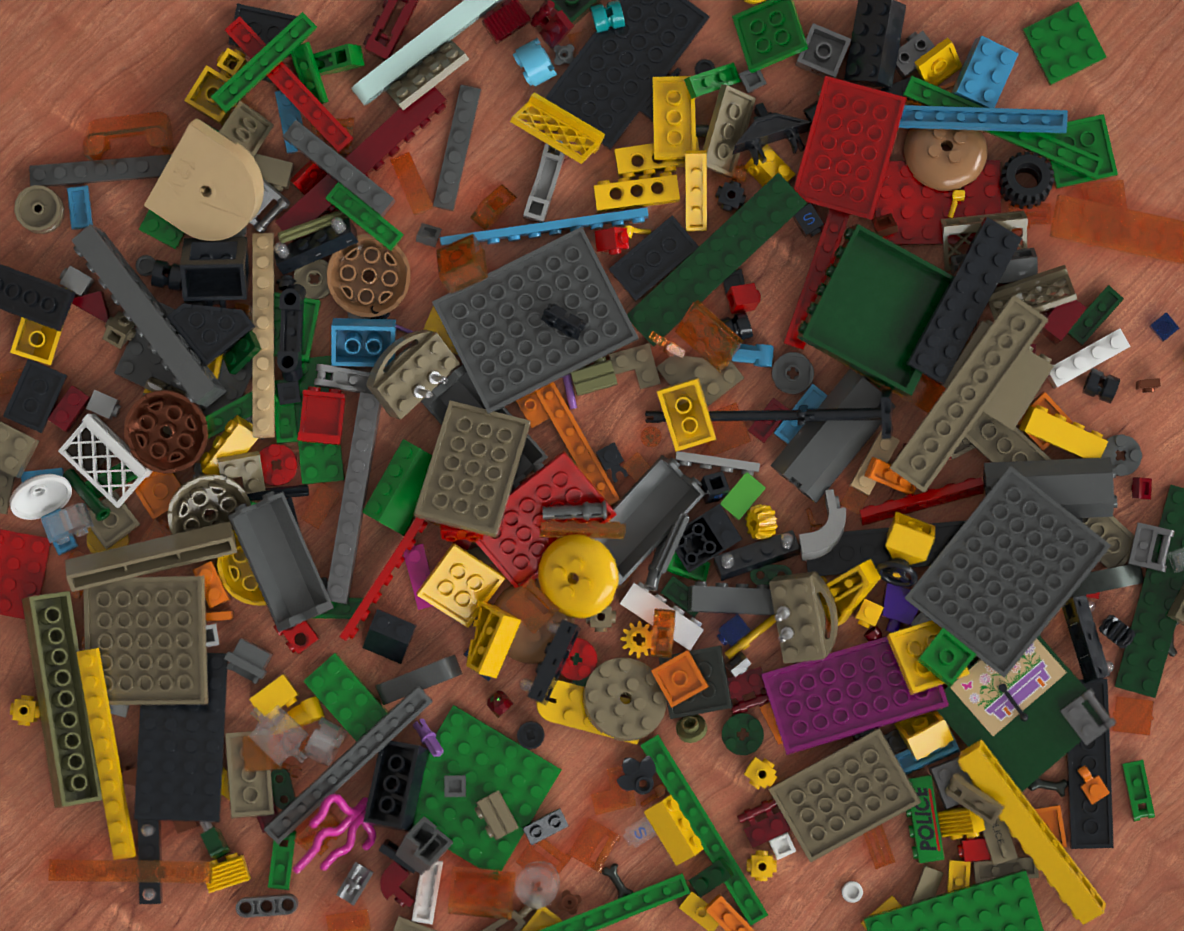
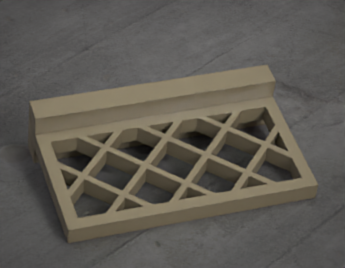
(971, 224)
(1038, 288)

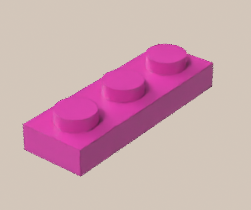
(418, 571)

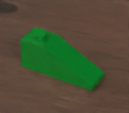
(339, 59)

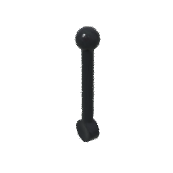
(1023, 716)

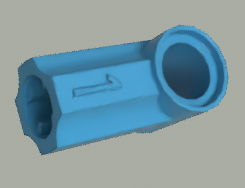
(758, 355)

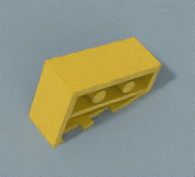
(850, 590)
(492, 639)

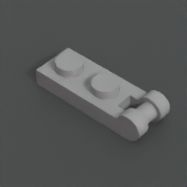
(342, 379)

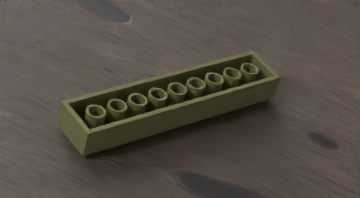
(61, 699)

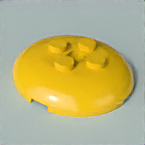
(595, 571)
(239, 578)

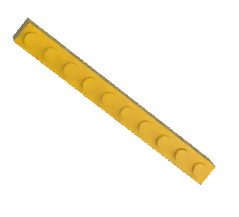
(1032, 833)

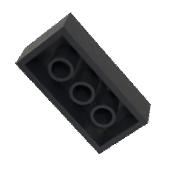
(875, 43)
(396, 786)

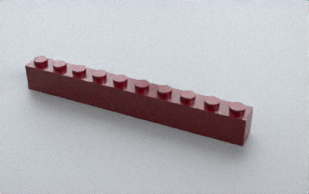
(368, 156)

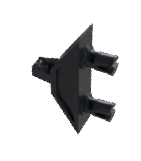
(769, 129)

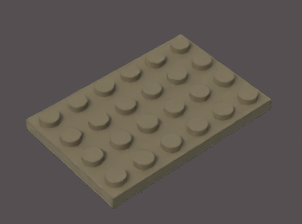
(472, 469)
(844, 795)

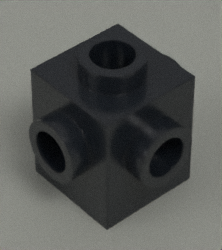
(730, 204)

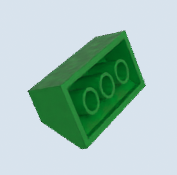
(399, 488)

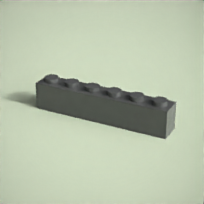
(338, 168)

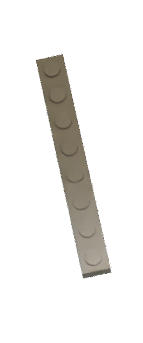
(150, 556)

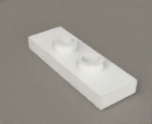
(427, 894)

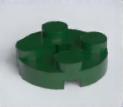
(749, 744)

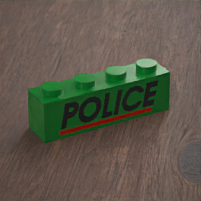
(925, 822)

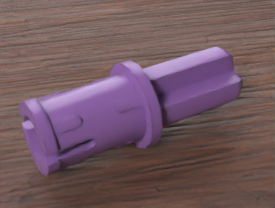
(428, 738)

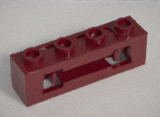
(378, 48)

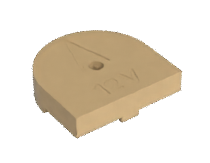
(208, 185)

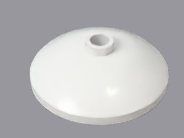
(40, 496)

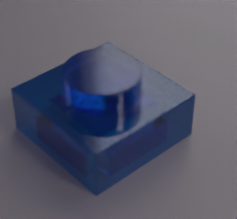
(1164, 327)

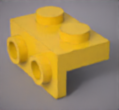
(765, 172)

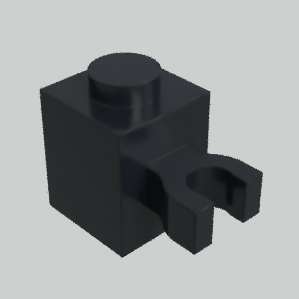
(611, 459)

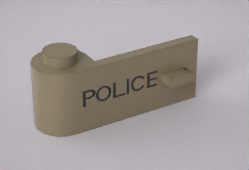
(999, 842)

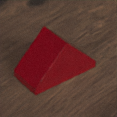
(93, 304)

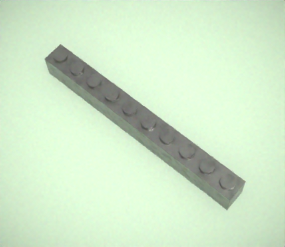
(354, 498)

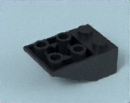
(706, 538)

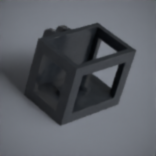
(215, 270)

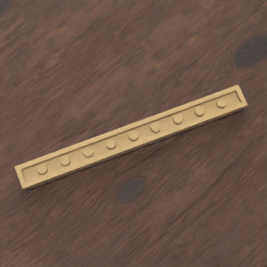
(264, 321)

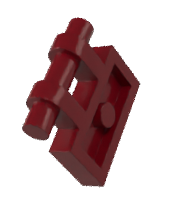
(555, 29)
(744, 684)
(767, 828)

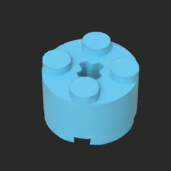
(535, 62)

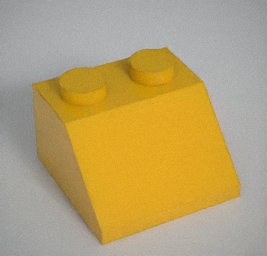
(35, 341)
(924, 733)

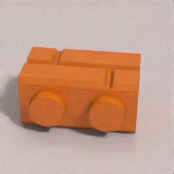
(214, 590)

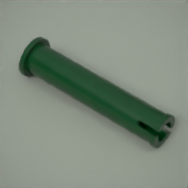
(87, 495)

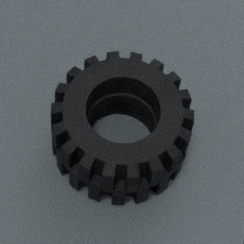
(1026, 164)

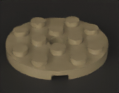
(607, 711)

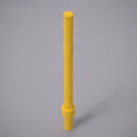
(745, 641)

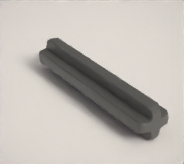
(671, 543)

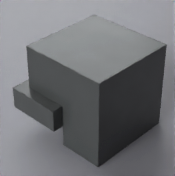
(248, 660)
(423, 846)

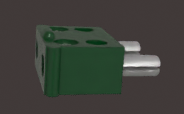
(214, 841)

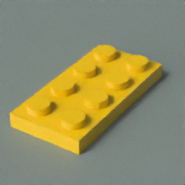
(673, 118)

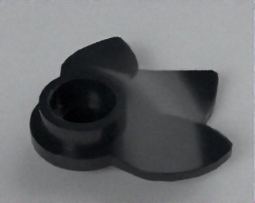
(635, 772)

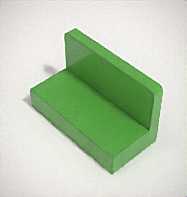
(742, 496)

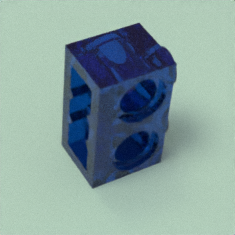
(732, 630)

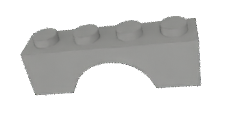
(544, 184)

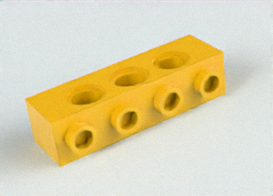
(627, 169)
(669, 194)

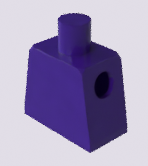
(897, 608)

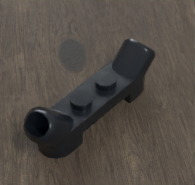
(291, 332)

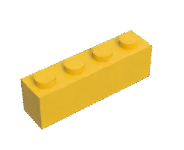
(1063, 434)

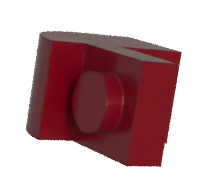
(391, 882)

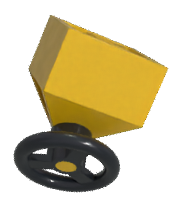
(908, 544)

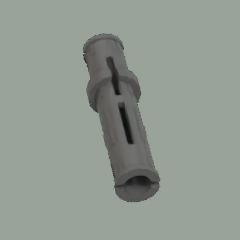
(654, 575)

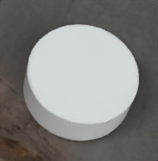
(852, 891)

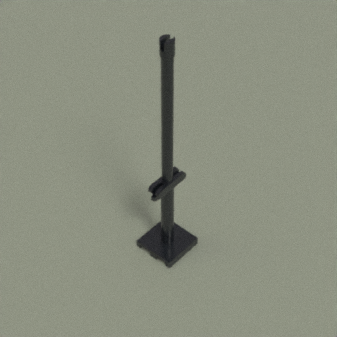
(804, 414)

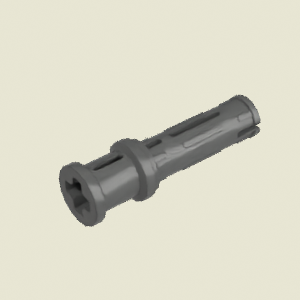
(584, 511)

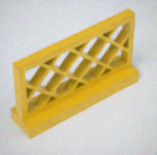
(557, 119)

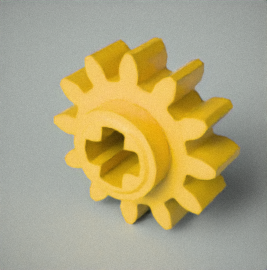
(632, 644)

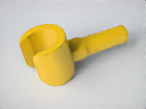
(957, 195)
(630, 229)

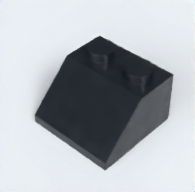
(389, 636)

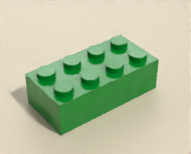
(345, 696)

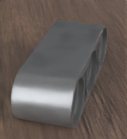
(258, 911)

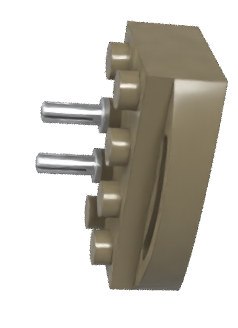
(411, 373)
(802, 616)

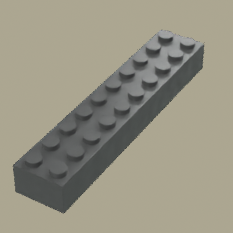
(148, 316)

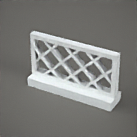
(113, 444)

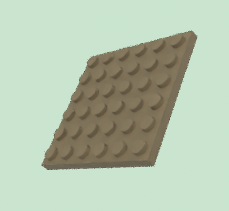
(150, 639)

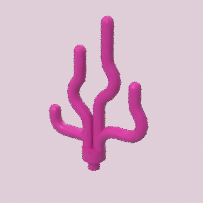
(354, 818)

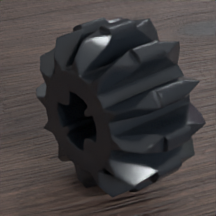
(1117, 631)

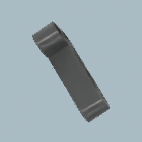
(424, 677)

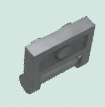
(269, 194)
(1144, 545)
(1081, 719)

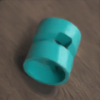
(600, 14)

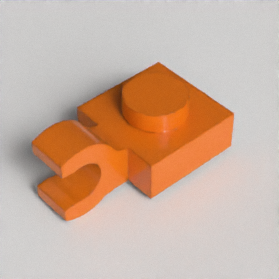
(1093, 786)

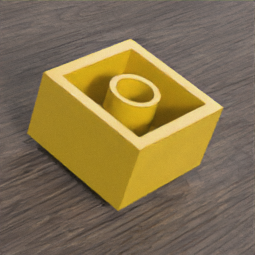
(201, 93)

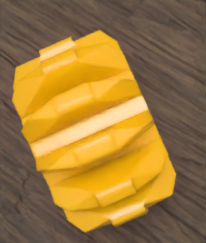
(761, 522)

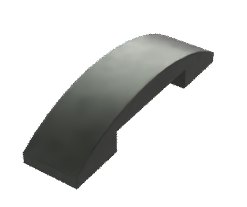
(1110, 579)

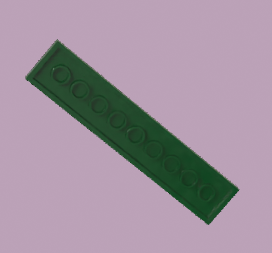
(717, 258)
(1147, 654)

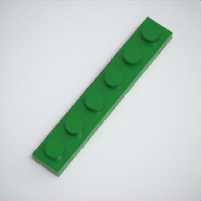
(263, 62)

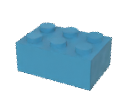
(985, 72)
(361, 341)

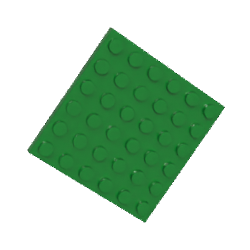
(490, 765)

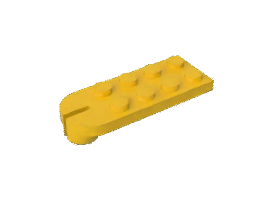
(569, 708)

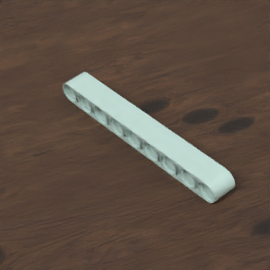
(420, 47)

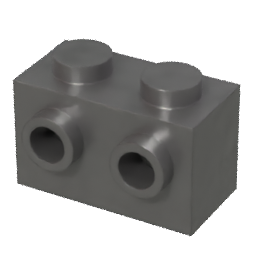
(911, 51)

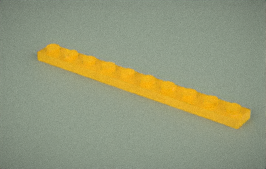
(106, 754)

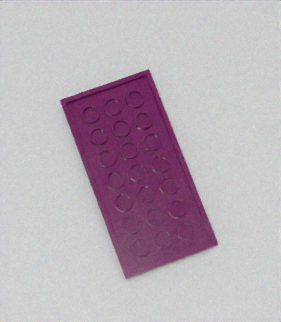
(843, 696)

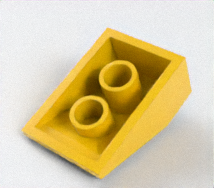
(686, 414)

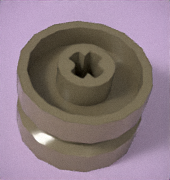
(39, 222)

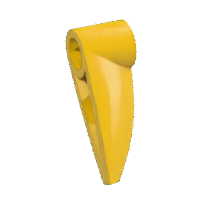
(307, 711)

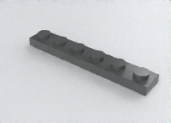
(457, 148)

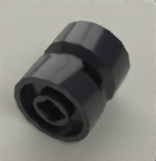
(173, 280)
(739, 325)
(1108, 388)
(530, 735)

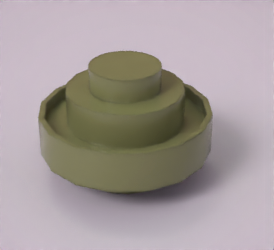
(691, 728)

